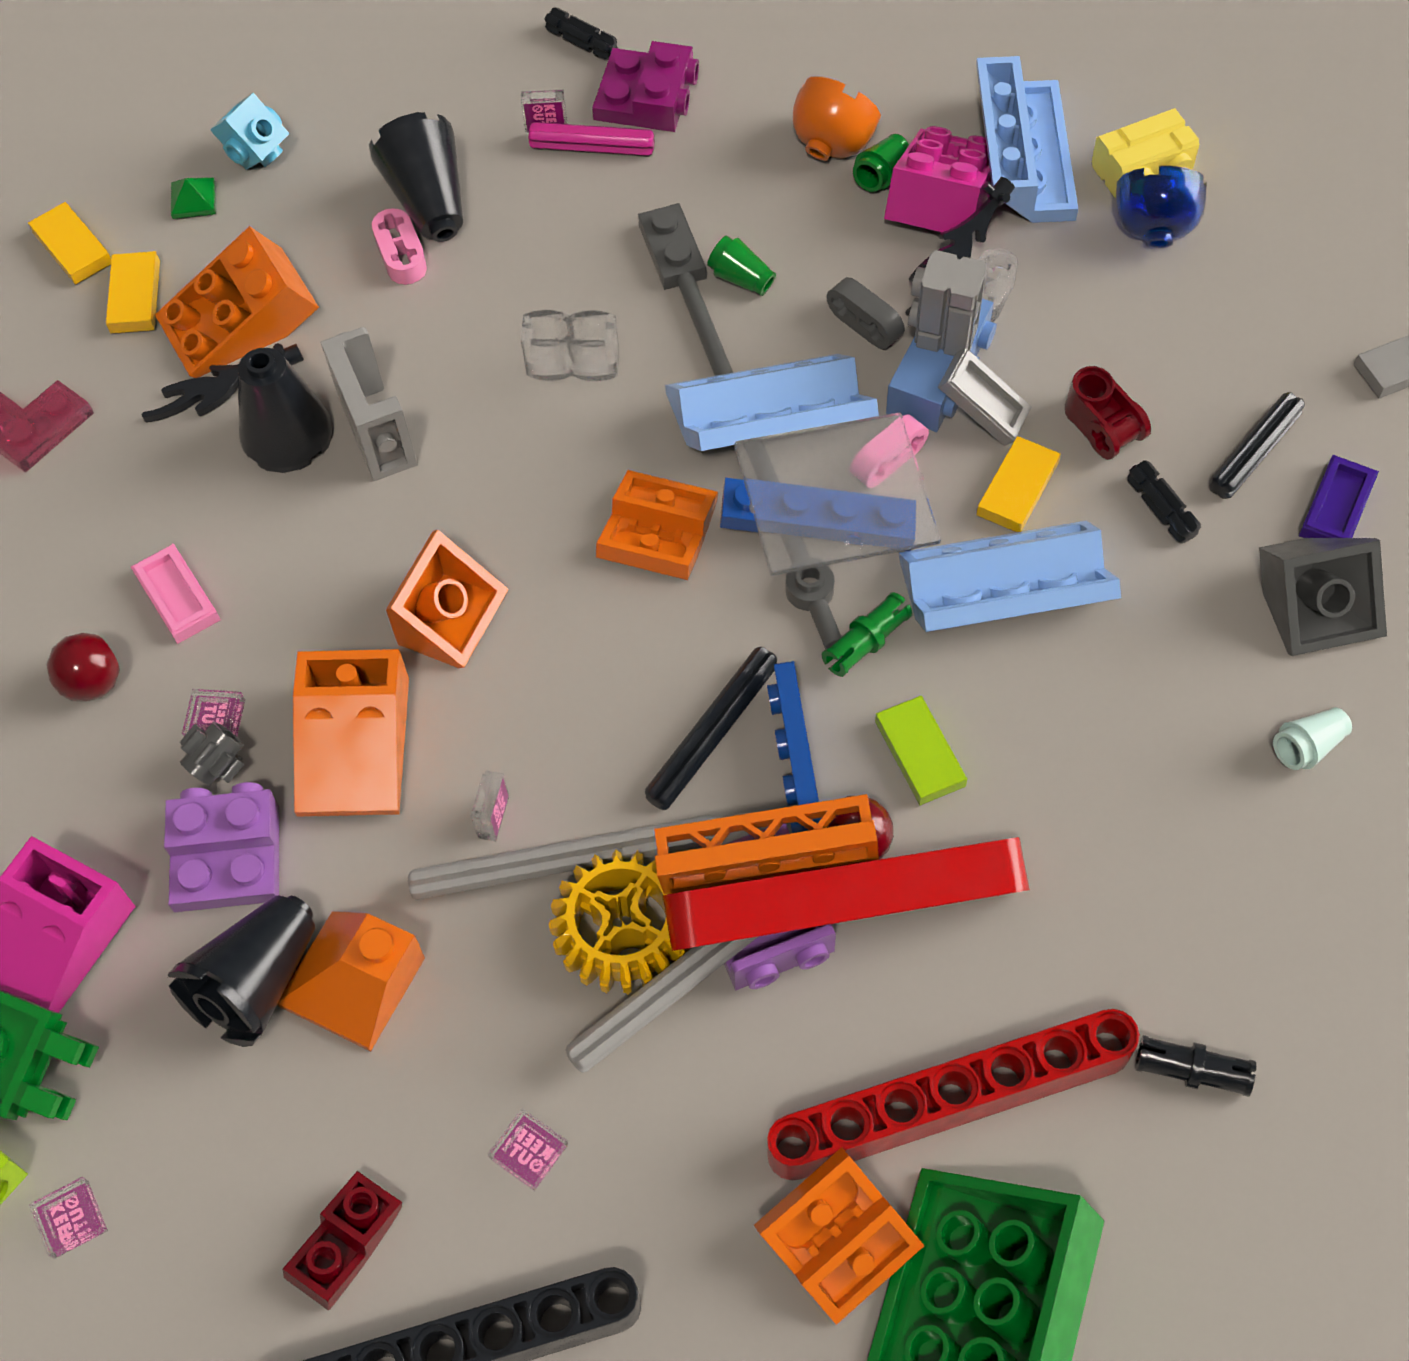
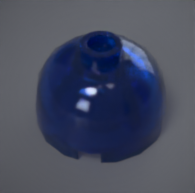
(1161, 205)

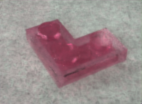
(41, 425)

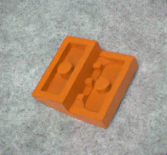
(657, 524)
(838, 1235)

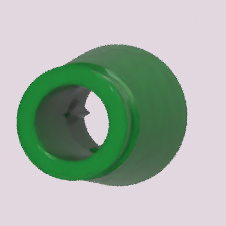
(875, 165)
(740, 265)

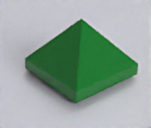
(193, 197)

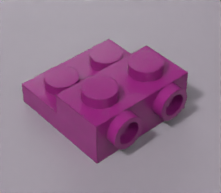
(647, 87)

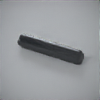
(1257, 445)

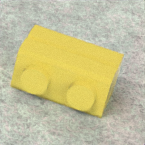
(1146, 145)

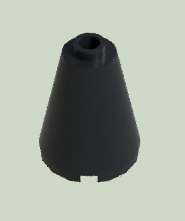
(422, 171)
(279, 414)
(245, 969)

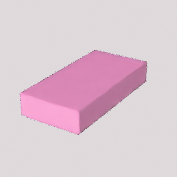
(175, 593)

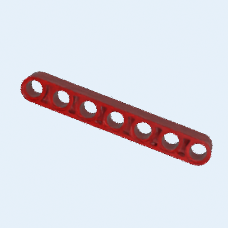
(844, 893)
(970, 1073)

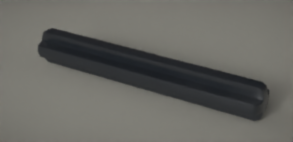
(710, 729)

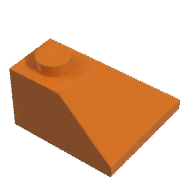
(353, 976)

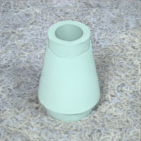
(1311, 738)

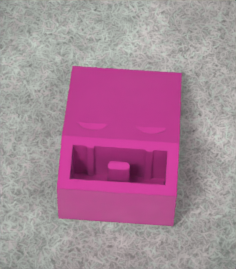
(938, 180)
(54, 923)

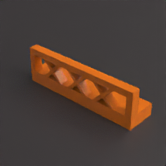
(767, 853)

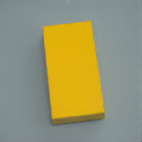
(70, 243)
(133, 292)
(1018, 484)

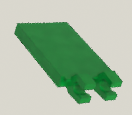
(27, 1044)

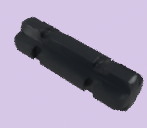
(580, 33)
(1164, 501)

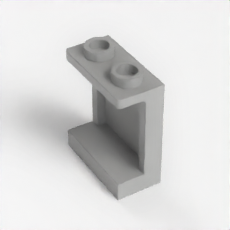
(379, 426)

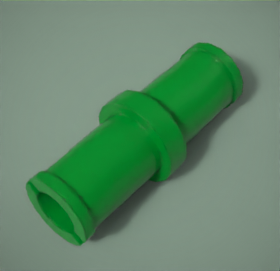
(866, 634)

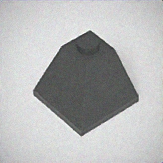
(1324, 591)

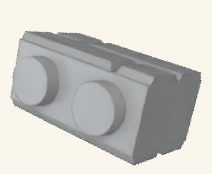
(947, 302)

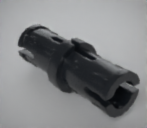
(1196, 1065)

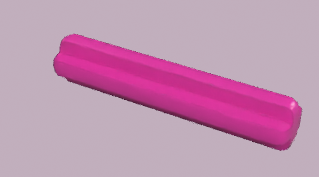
(591, 139)

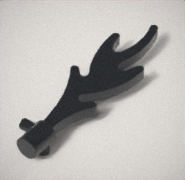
(961, 235)
(211, 390)

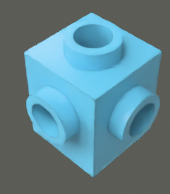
(251, 133)

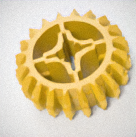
(590, 897)

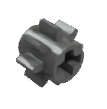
(211, 753)

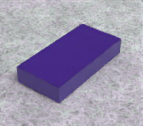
(1339, 500)

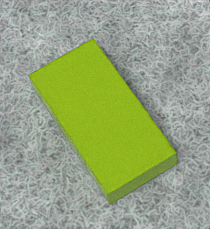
(920, 750)

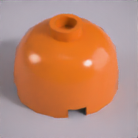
(831, 120)

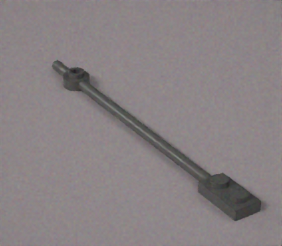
(682, 265)

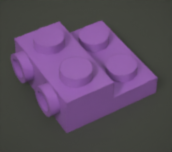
(222, 847)

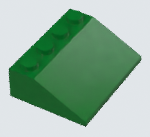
(995, 1275)

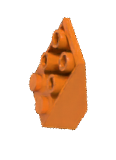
(236, 305)
(349, 732)

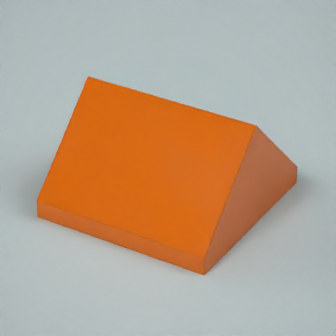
(444, 603)

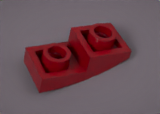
(343, 1241)

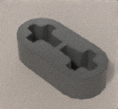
(865, 313)

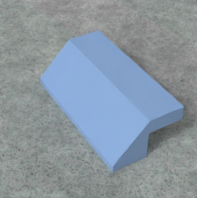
(1027, 140)
(768, 401)
(1007, 576)

